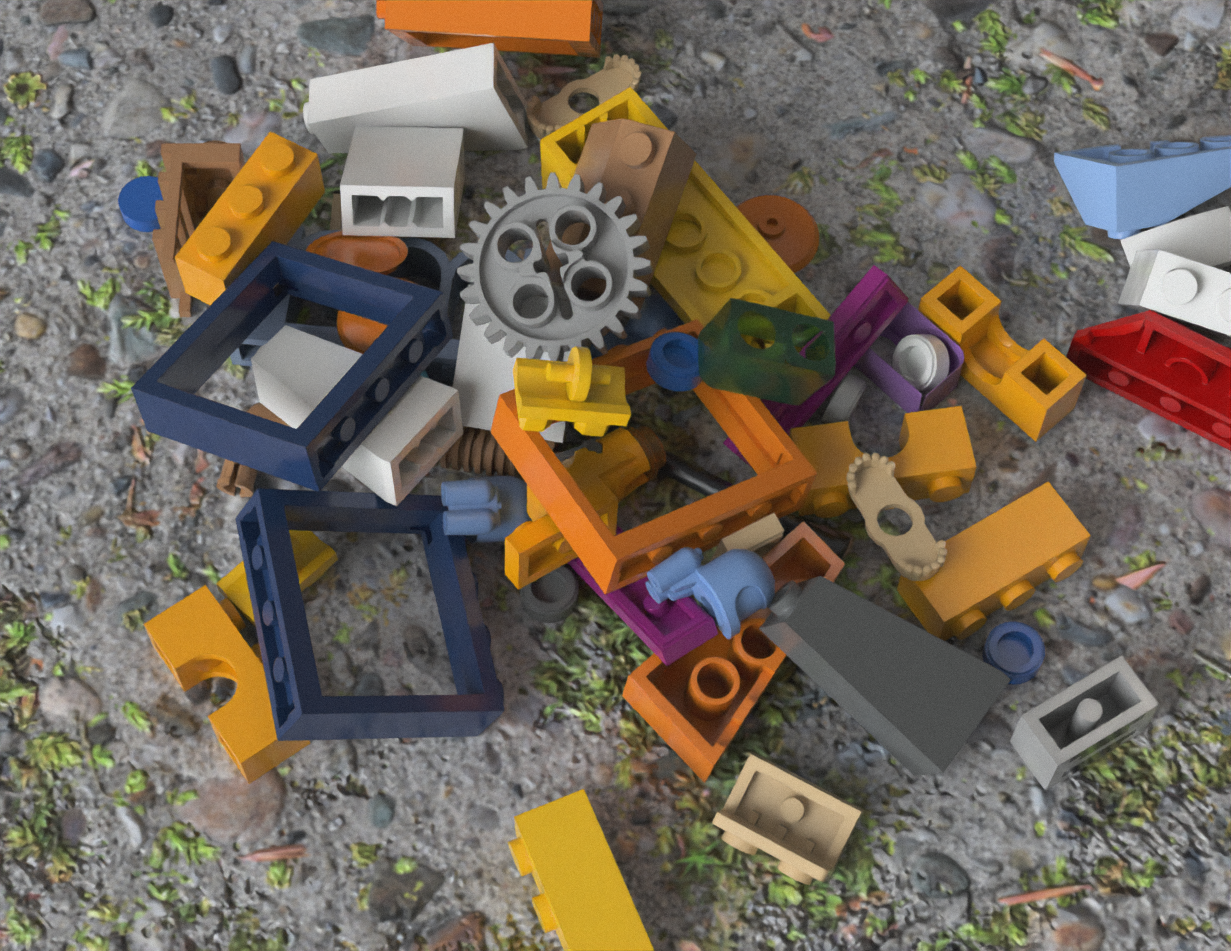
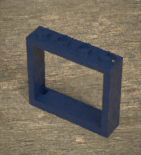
(346, 415)
(284, 633)

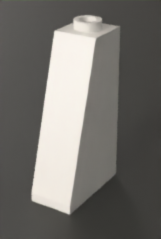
(440, 90)
(300, 369)

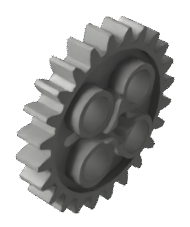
(605, 254)

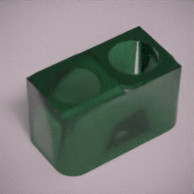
(737, 367)

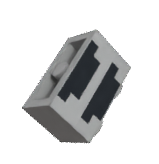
(1083, 722)

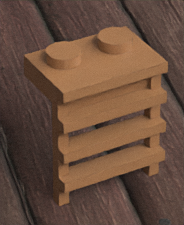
(189, 188)

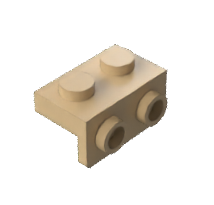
(787, 820)

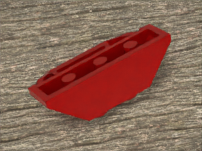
(1161, 370)

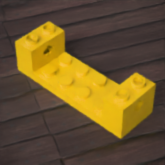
(710, 244)

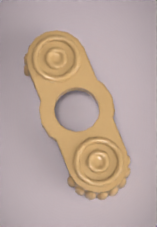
(611, 80)
(876, 489)

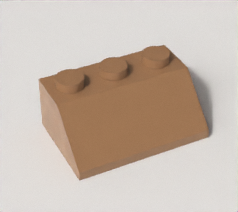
(645, 169)

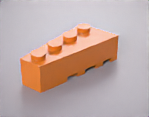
(714, 688)

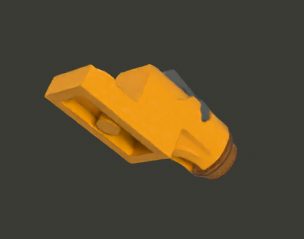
(605, 473)

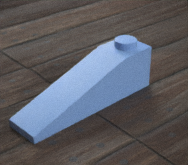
(1144, 186)

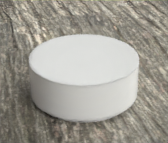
(921, 361)

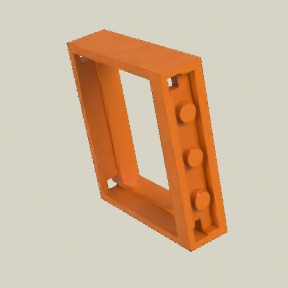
(512, 25)
(619, 560)

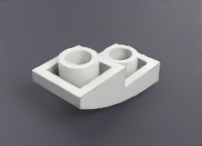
(1196, 237)

